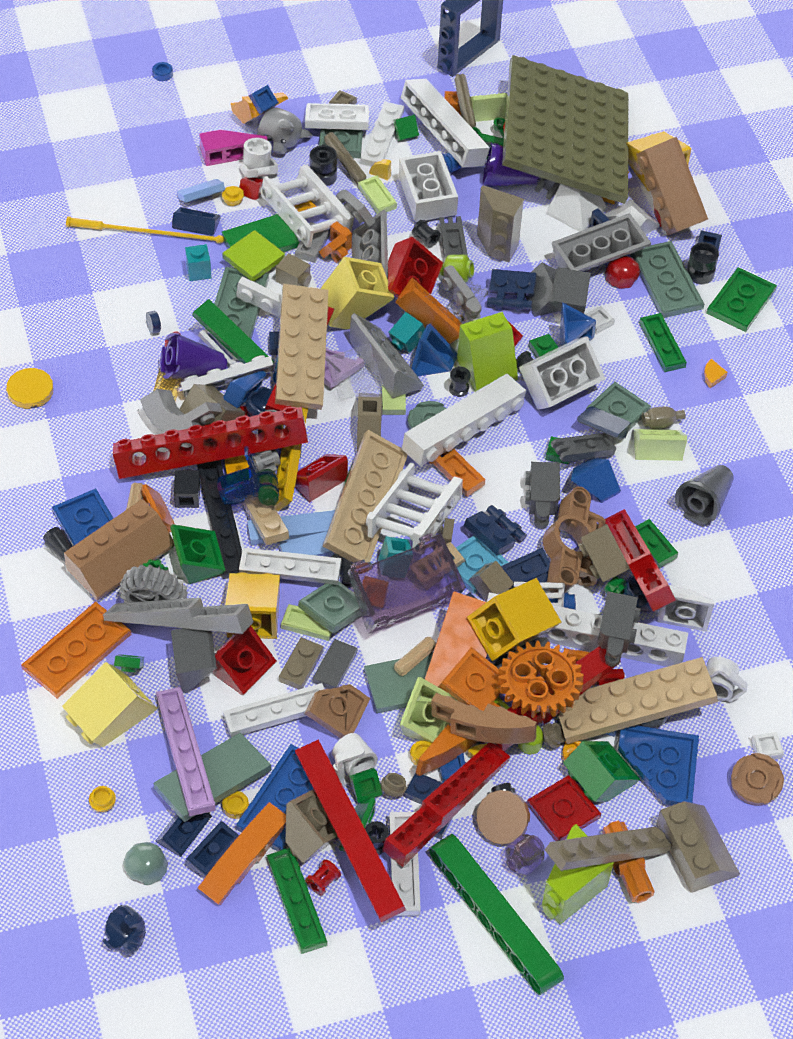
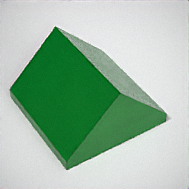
(197, 552)

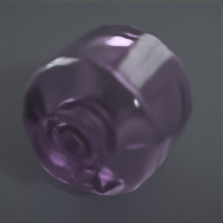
(525, 854)

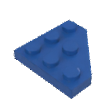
(662, 760)

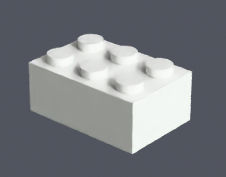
(428, 186)
(562, 373)

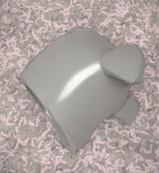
(282, 128)

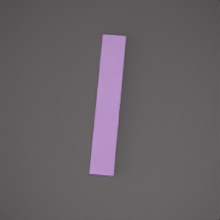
(185, 751)

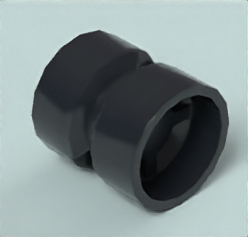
(324, 163)
(702, 262)

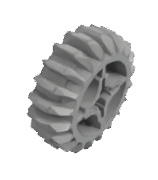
(151, 584)

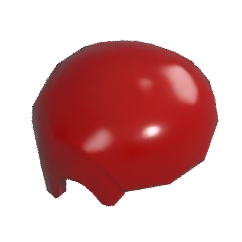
(622, 272)

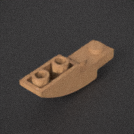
(489, 726)

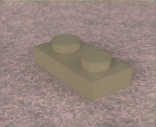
(301, 663)

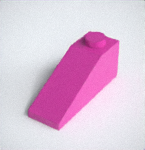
(223, 146)

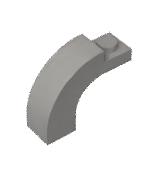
(165, 414)

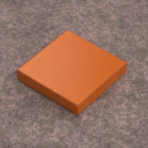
(473, 680)

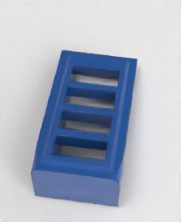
(241, 388)

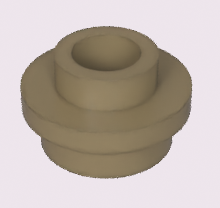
(553, 735)
(393, 785)

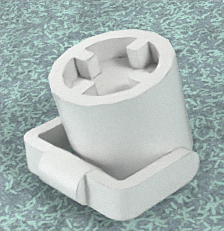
(257, 158)
(725, 677)
(352, 756)

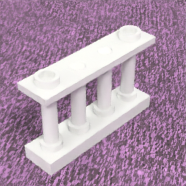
(314, 191)
(429, 521)

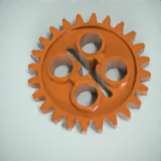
(528, 663)

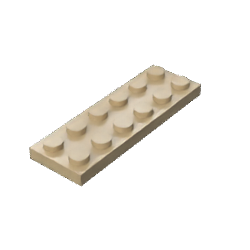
(302, 347)
(369, 480)
(638, 700)

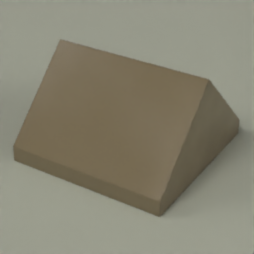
(205, 393)

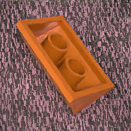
(428, 310)

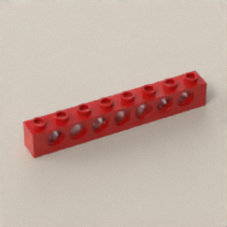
(201, 451)

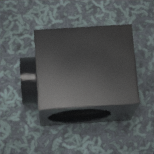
(186, 488)

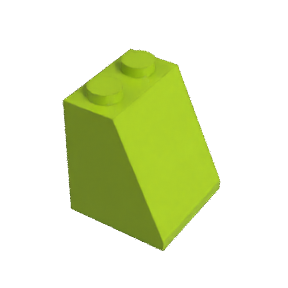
(487, 350)
(573, 888)

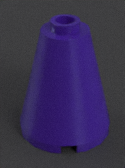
(498, 175)
(188, 358)

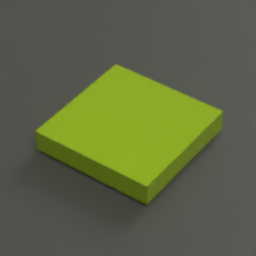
(253, 255)

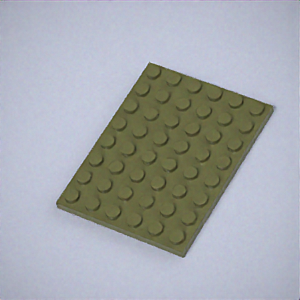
(567, 129)

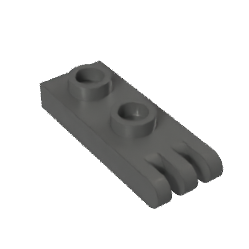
(452, 236)
(584, 447)

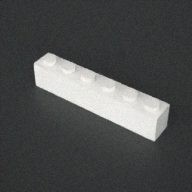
(445, 123)
(463, 420)

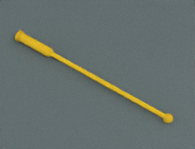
(94, 224)

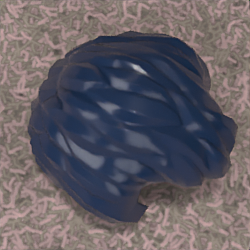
(124, 930)

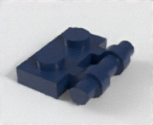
(512, 283)
(490, 533)

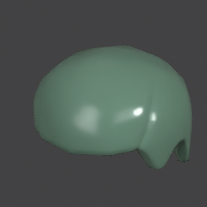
(145, 863)

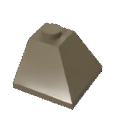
(307, 827)

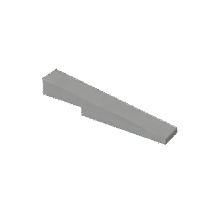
(183, 613)

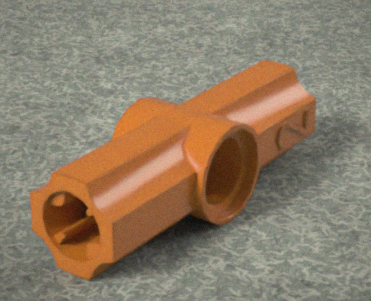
(631, 870)

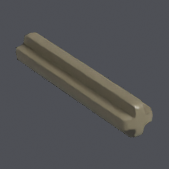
(464, 99)
(345, 158)

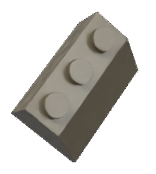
(499, 222)
(696, 845)

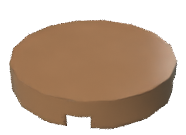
(757, 779)
(502, 816)

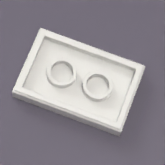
(337, 116)

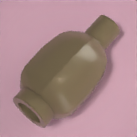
(661, 417)

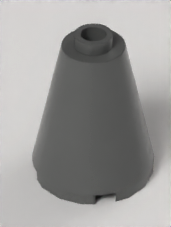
(704, 494)

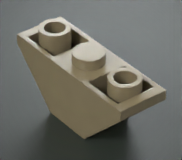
(369, 414)

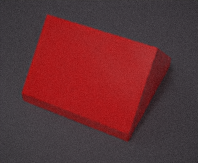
(321, 475)
(243, 661)

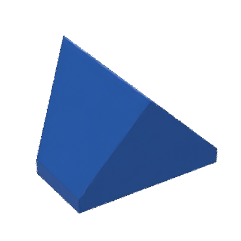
(575, 325)
(433, 354)
(597, 478)

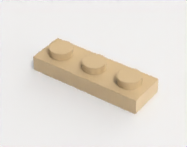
(266, 521)

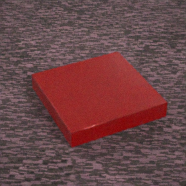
(562, 807)

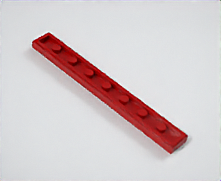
(350, 831)

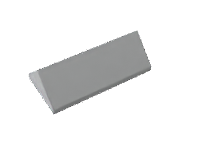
(371, 241)
(600, 244)
(394, 370)

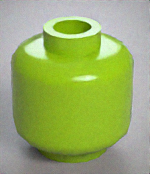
(462, 265)

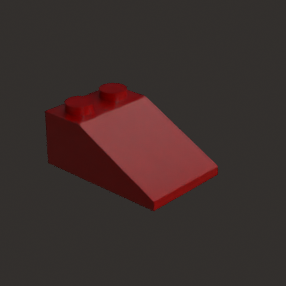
(415, 261)

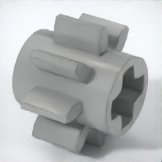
(267, 460)

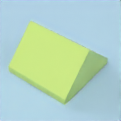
(489, 106)
(659, 444)
(418, 717)

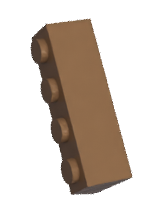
(671, 186)
(116, 547)

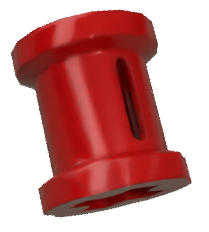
(316, 882)

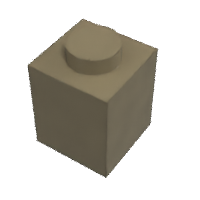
(293, 271)
(491, 579)

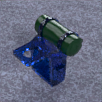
(249, 483)

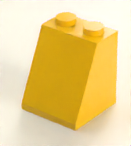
(641, 144)
(261, 595)
(514, 618)

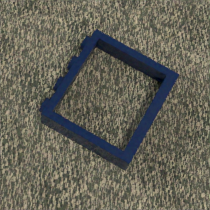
(451, 57)

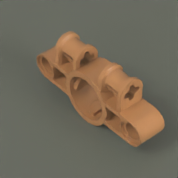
(575, 518)

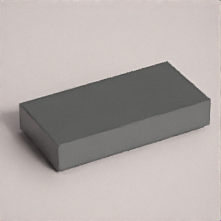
(335, 664)

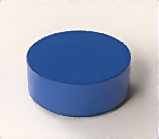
(162, 71)

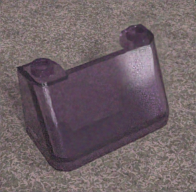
(405, 583)

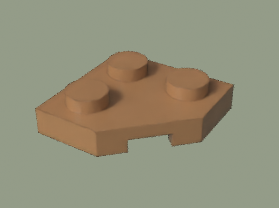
(338, 709)

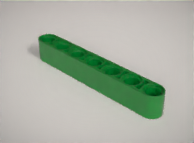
(496, 914)

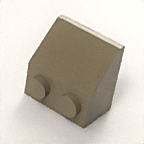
(604, 554)

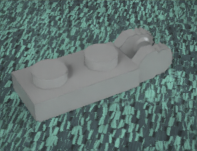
(355, 207)
(462, 293)

